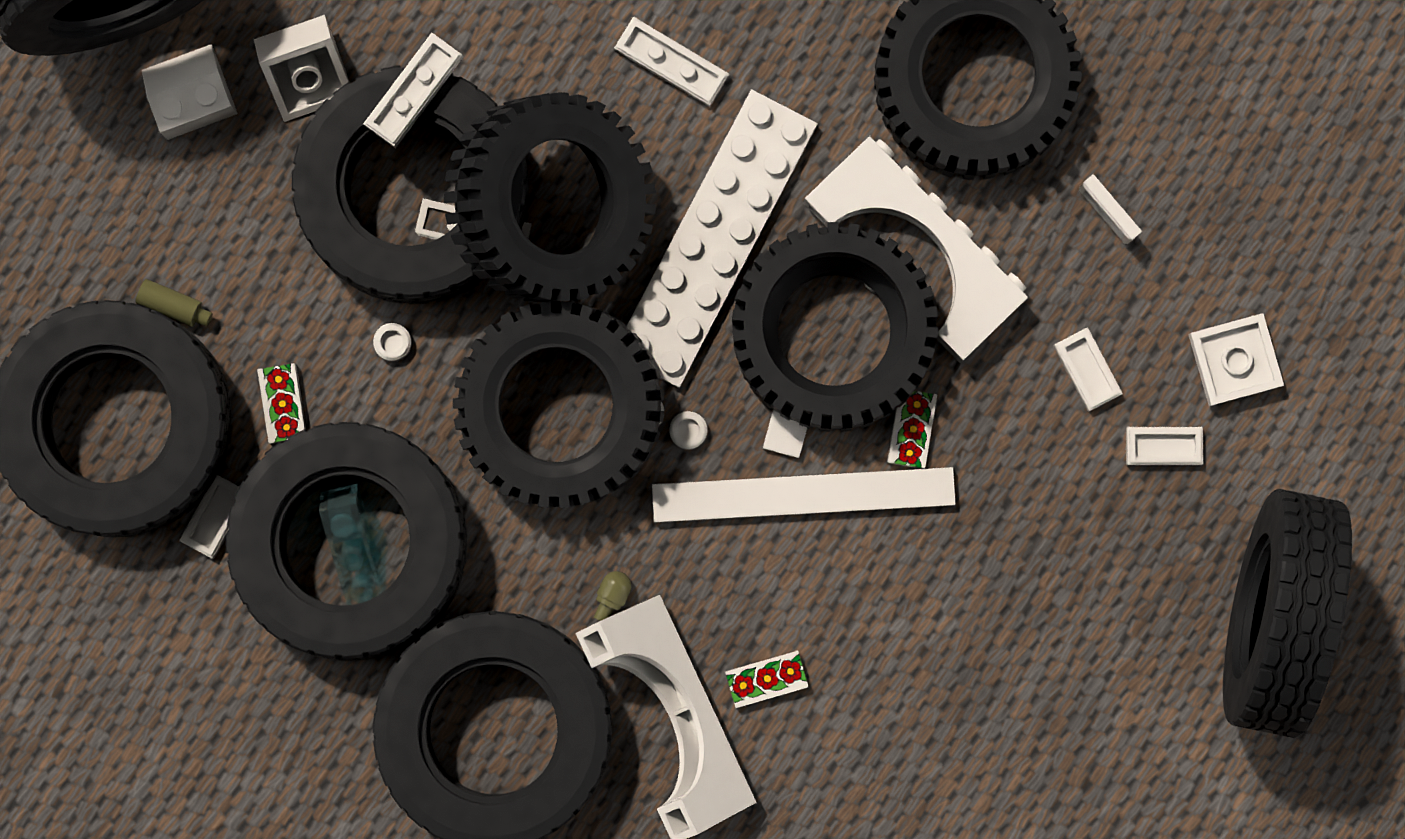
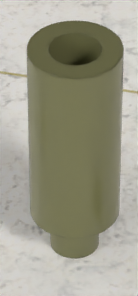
(172, 304)

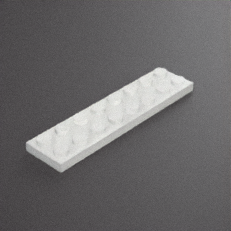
(719, 233)

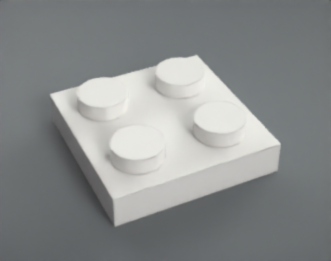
(1236, 359)

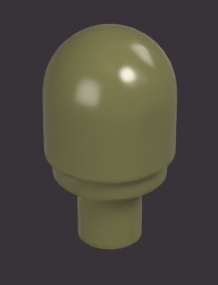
(612, 594)

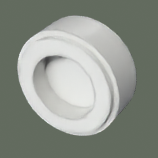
(392, 342)
(688, 430)

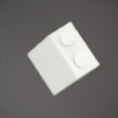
(301, 66)
(188, 92)

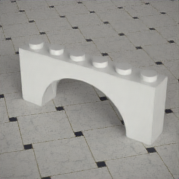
(876, 184)
(709, 775)

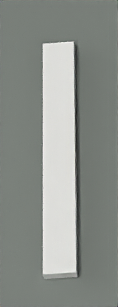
(803, 494)

